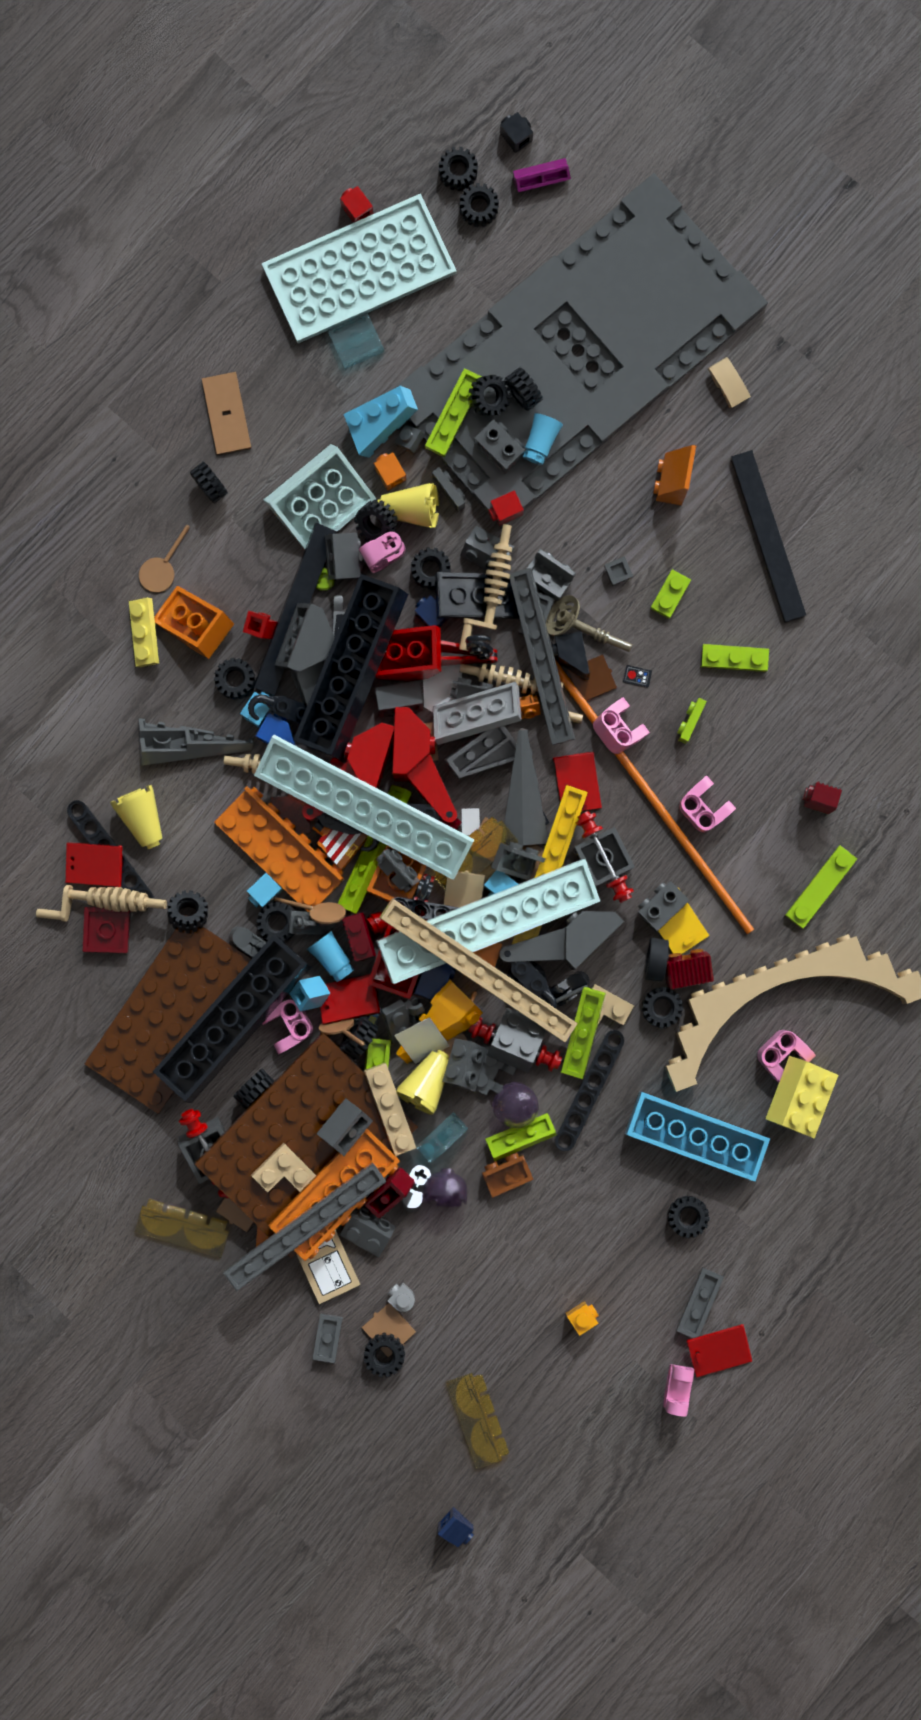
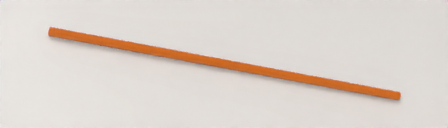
(663, 813)

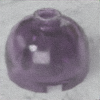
(516, 1105)
(445, 1188)

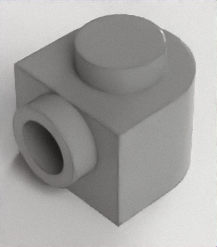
(401, 1297)

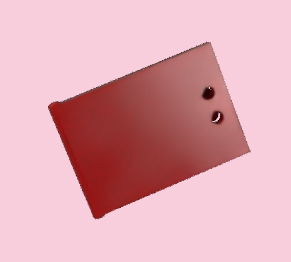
(580, 773)
(93, 864)
(350, 1000)
(719, 1350)

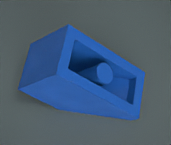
(275, 726)

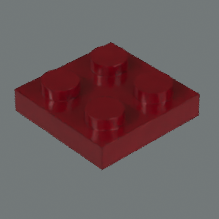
(106, 930)

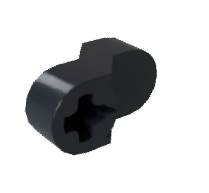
(573, 982)

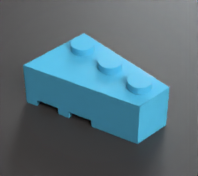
(379, 418)

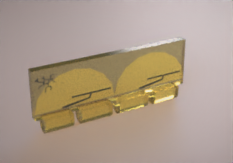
(483, 848)
(176, 1229)
(473, 1413)

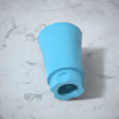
(541, 438)
(331, 956)

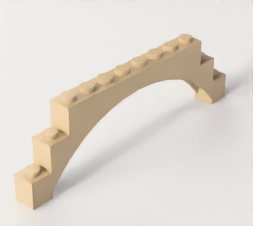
(717, 1006)

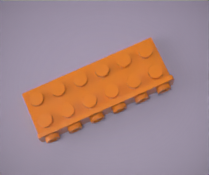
(279, 848)
(335, 1173)

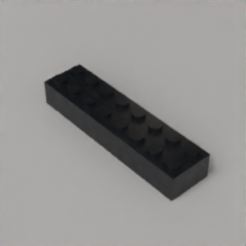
(351, 666)
(231, 1019)

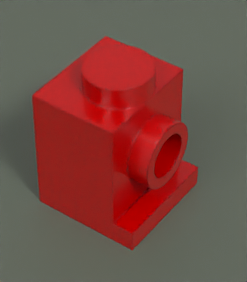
(259, 625)

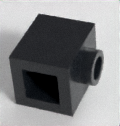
(516, 131)

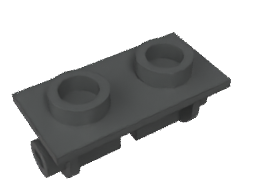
(465, 688)
(392, 861)
(302, 924)

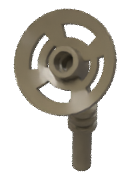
(570, 620)

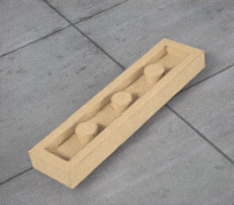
(390, 1109)

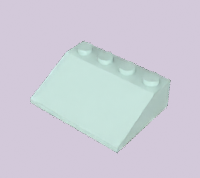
(321, 493)

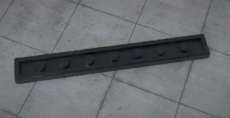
(768, 536)
(300, 592)

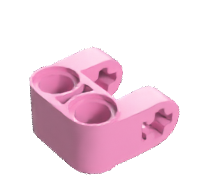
(380, 553)
(617, 728)
(701, 809)
(291, 1023)
(781, 1052)
(678, 1390)

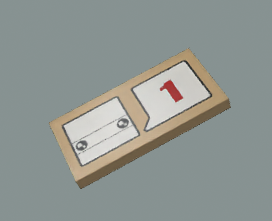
(330, 1270)

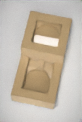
(729, 382)

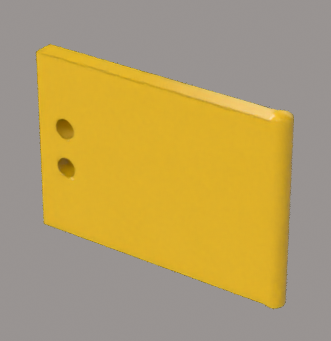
(683, 928)

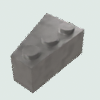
(483, 752)

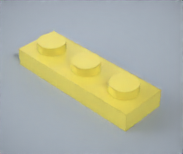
(143, 632)

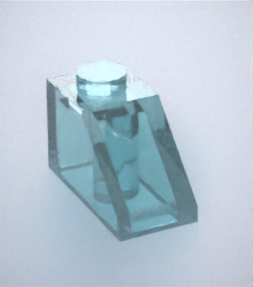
(442, 1137)

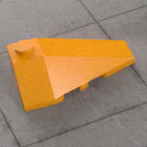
(451, 1014)

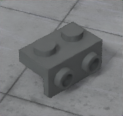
(480, 547)
(551, 575)
(515, 861)
(368, 1231)

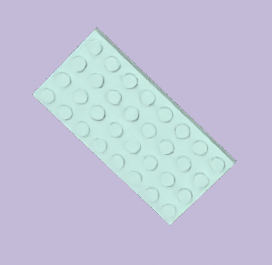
(359, 268)

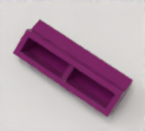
(541, 175)

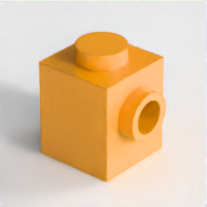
(583, 1317)

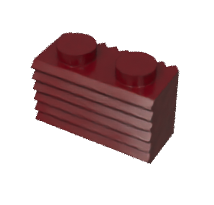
(821, 797)
(359, 937)
(688, 969)
(390, 1193)

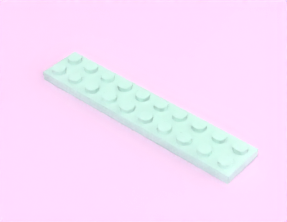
(363, 807)
(495, 918)

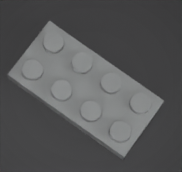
(476, 713)

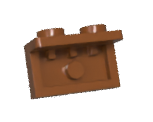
(507, 1174)

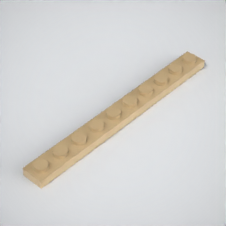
(478, 970)

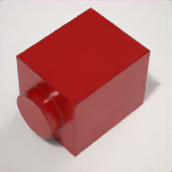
(356, 204)
(505, 508)

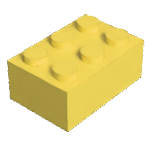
(801, 1096)

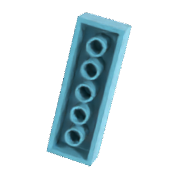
(697, 1136)

